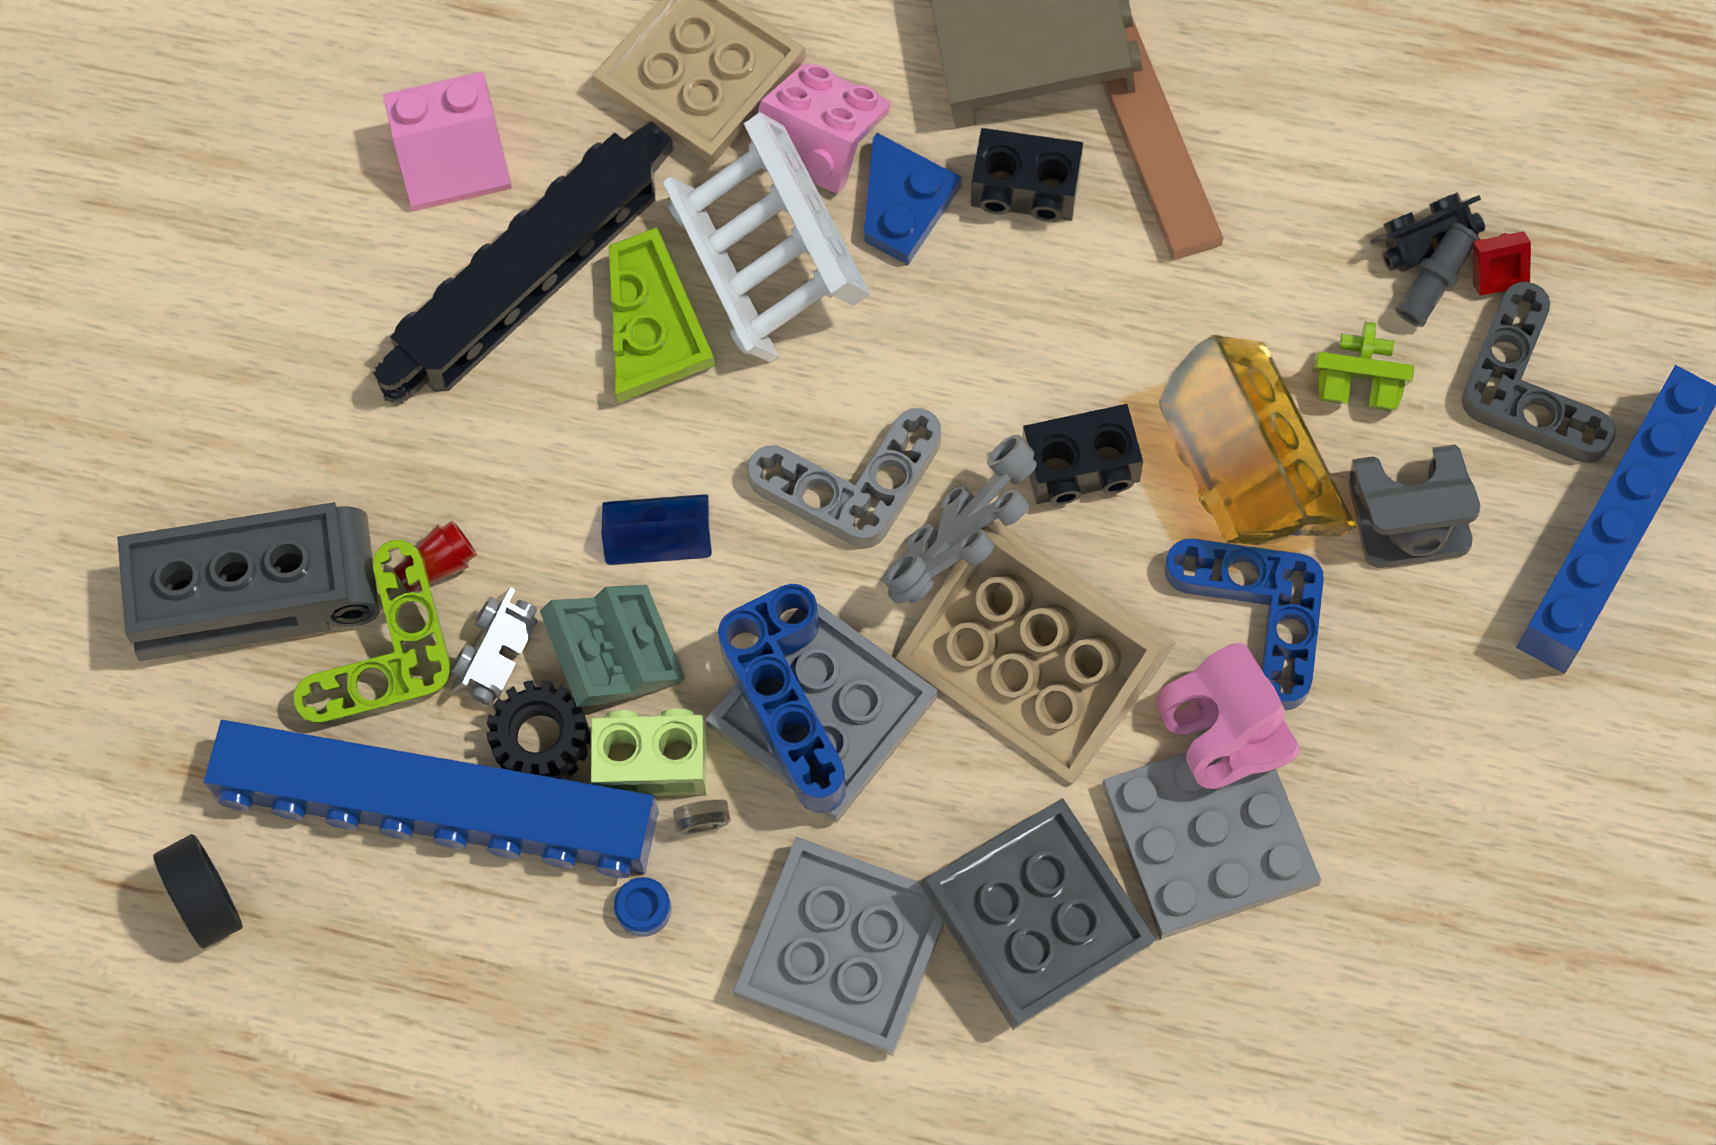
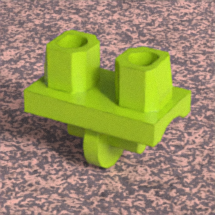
(1386, 377)

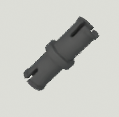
(1437, 275)

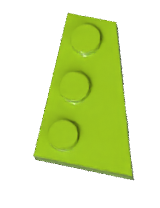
(652, 319)

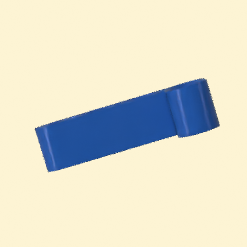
(790, 704)

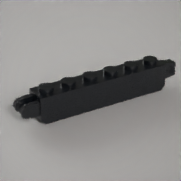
(524, 265)

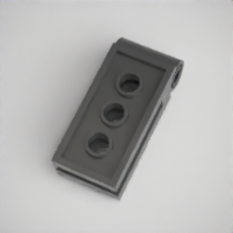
(247, 580)

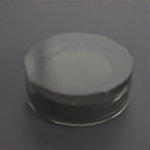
(701, 816)

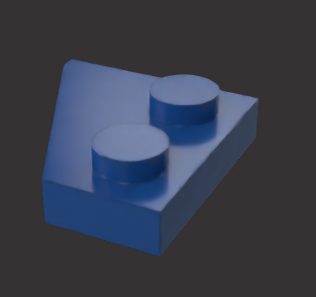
(904, 198)

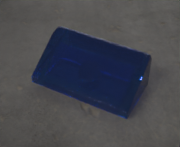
(656, 529)

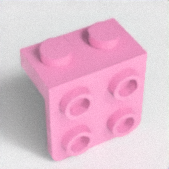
(824, 120)

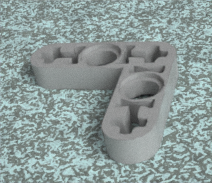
(850, 498)

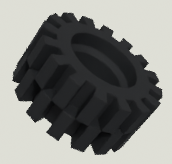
(535, 702)

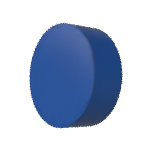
(642, 906)

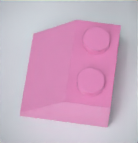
(447, 141)

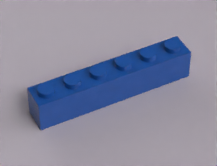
(1619, 520)

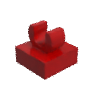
(1501, 262)

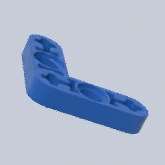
(1269, 589)

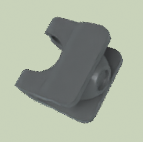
(1414, 521)

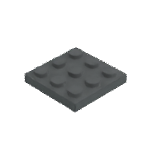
(1038, 913)

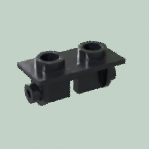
(1409, 238)

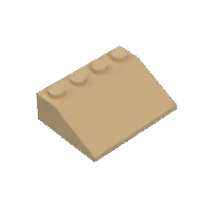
(1035, 652)

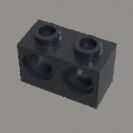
(1029, 162)
(1076, 442)

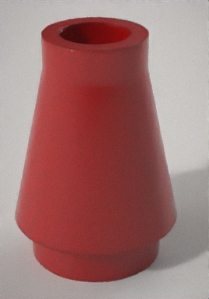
(444, 554)

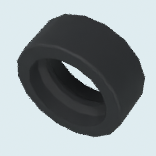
(197, 891)

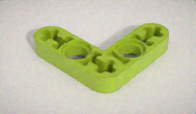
(395, 665)

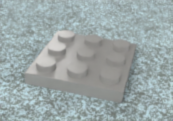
(858, 695)
(1208, 849)
(842, 947)

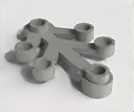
(961, 524)

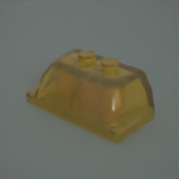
(1250, 446)

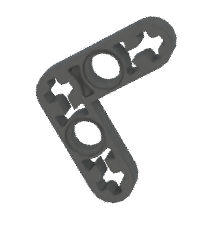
(1515, 395)

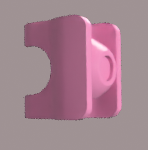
(1238, 709)

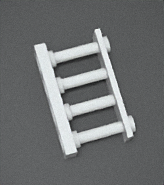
(812, 234)

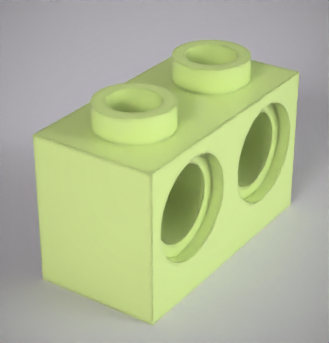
(648, 768)

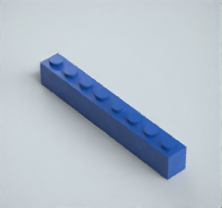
(432, 798)

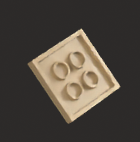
(699, 70)

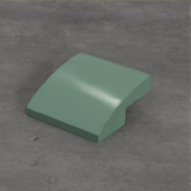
(612, 645)

